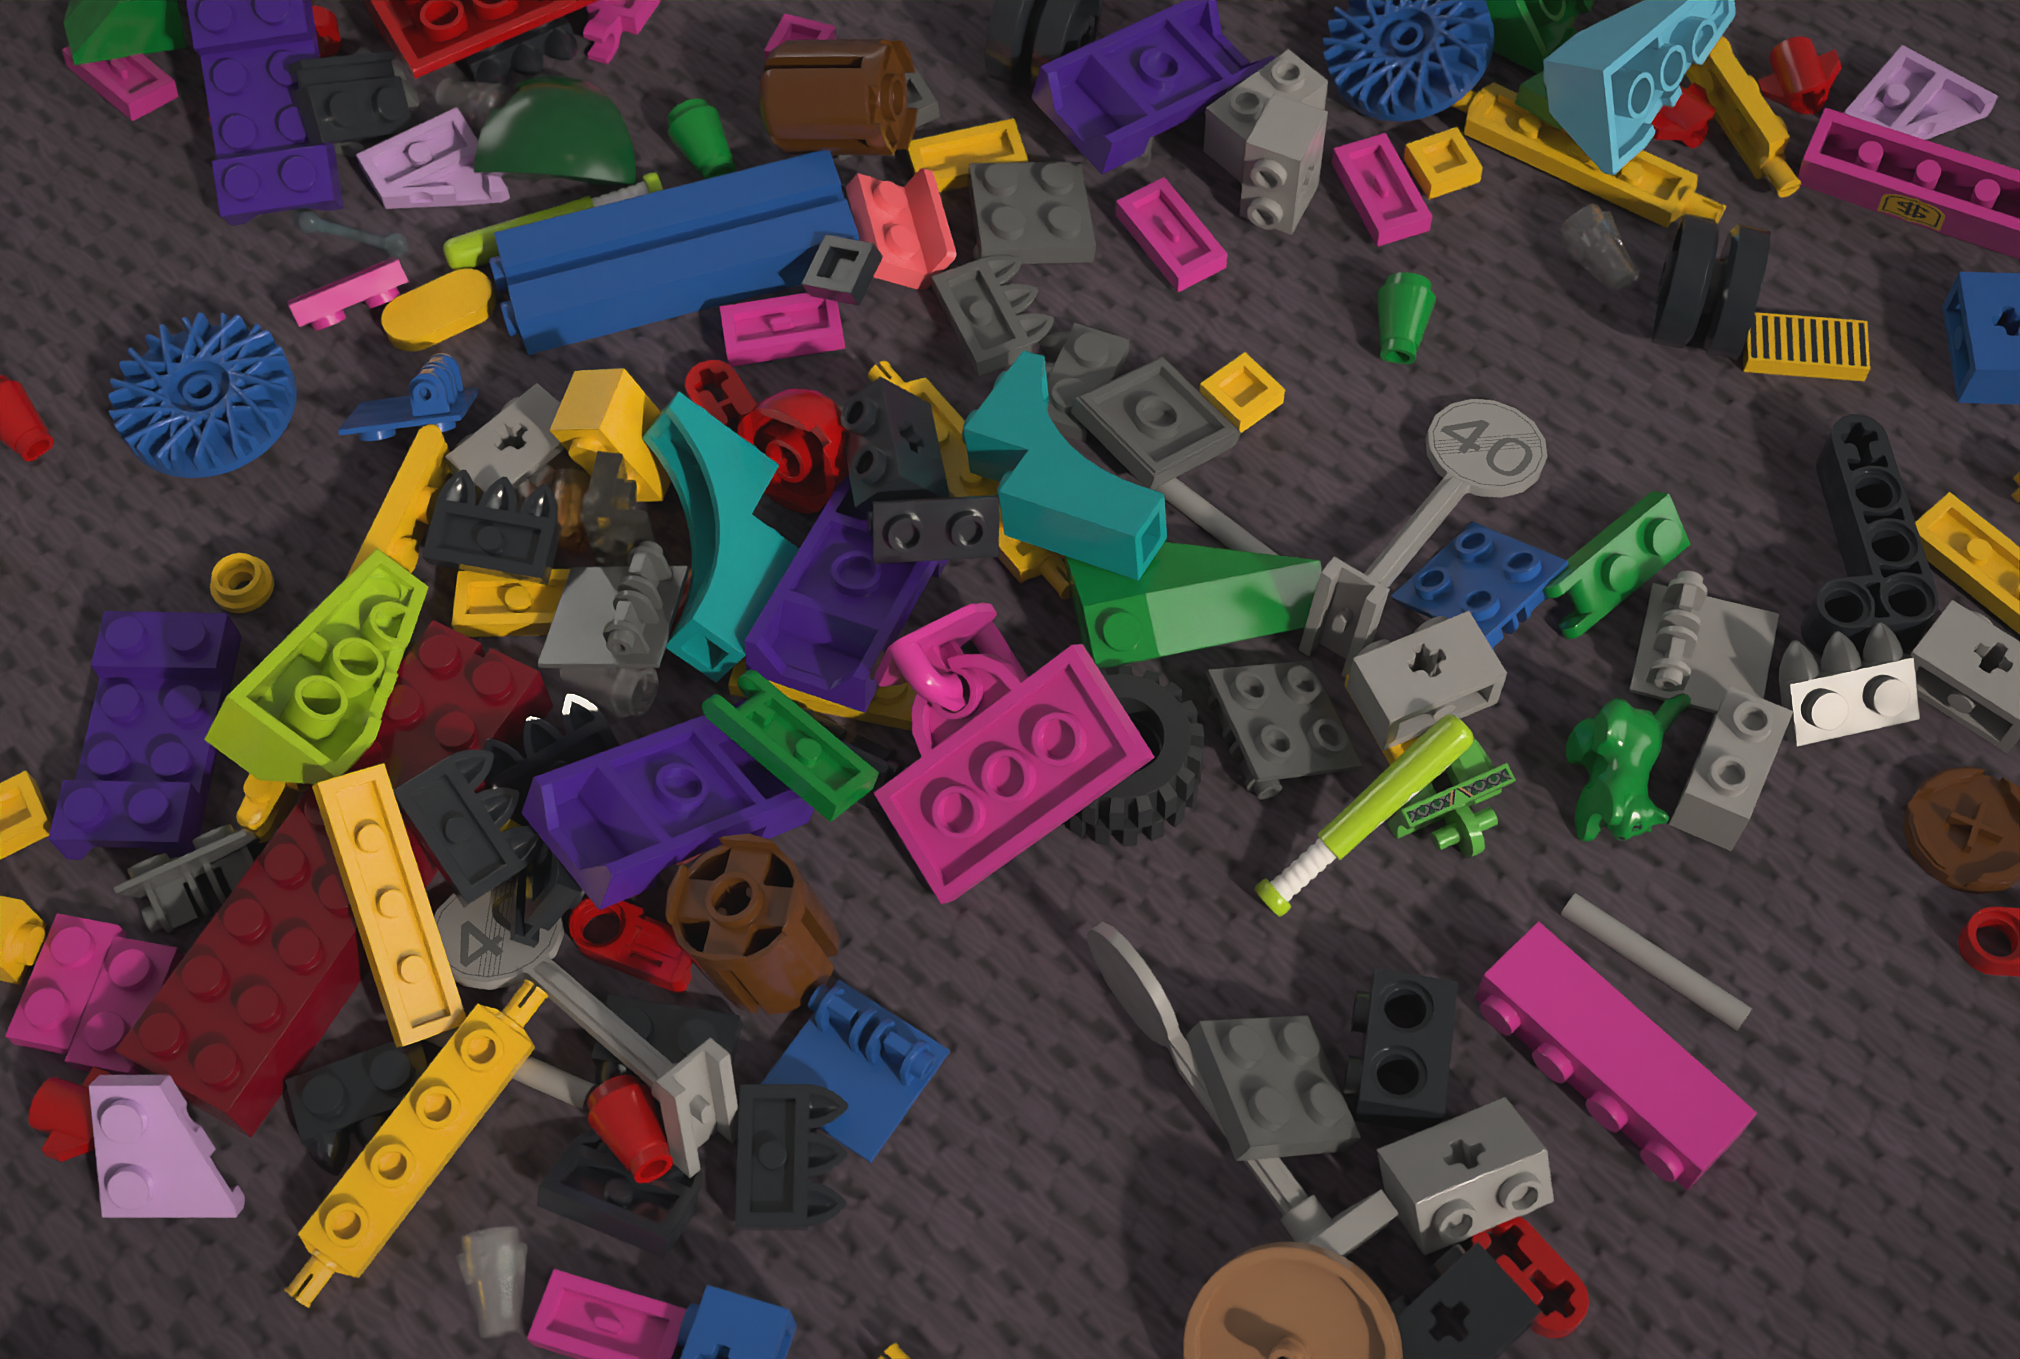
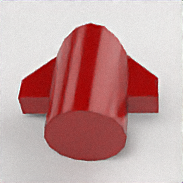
(1800, 75)
(1686, 119)
(65, 1114)

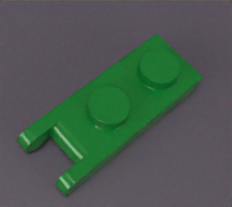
(1618, 561)
(793, 746)

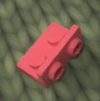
(904, 226)

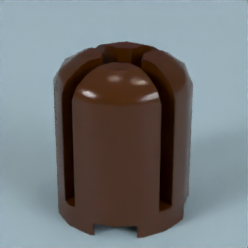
(838, 96)
(753, 924)

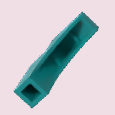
(1050, 489)
(733, 552)

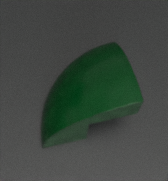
(557, 132)

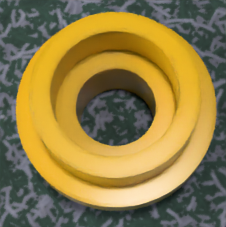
(234, 570)

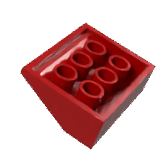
(444, 31)

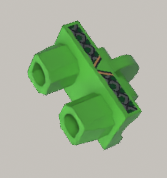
(1473, 782)

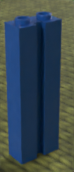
(668, 251)

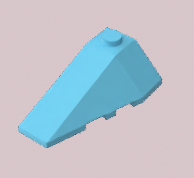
(1623, 70)

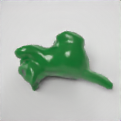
(1619, 754)

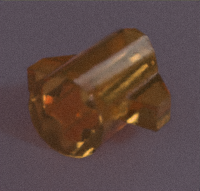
(570, 491)

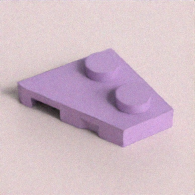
(1920, 97)
(430, 167)
(153, 1153)

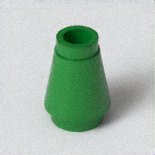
(701, 137)
(1403, 315)

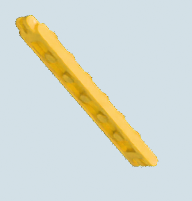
(397, 534)

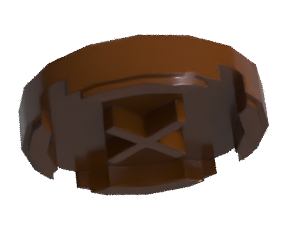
(1966, 830)

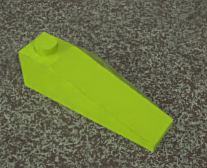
(326, 685)

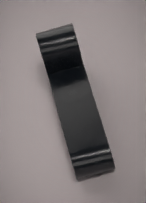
(1869, 523)

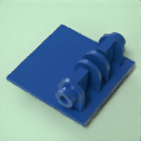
(433, 398)
(1485, 575)
(865, 1059)

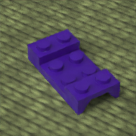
(1141, 81)
(254, 108)
(835, 610)
(145, 748)
(655, 805)

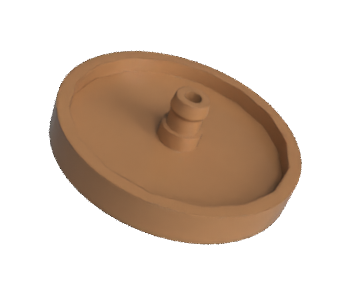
(1291, 1305)

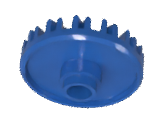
(1408, 54)
(204, 397)

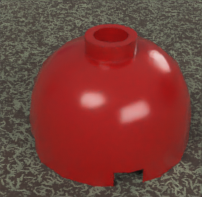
(806, 439)

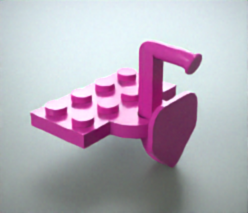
(997, 747)

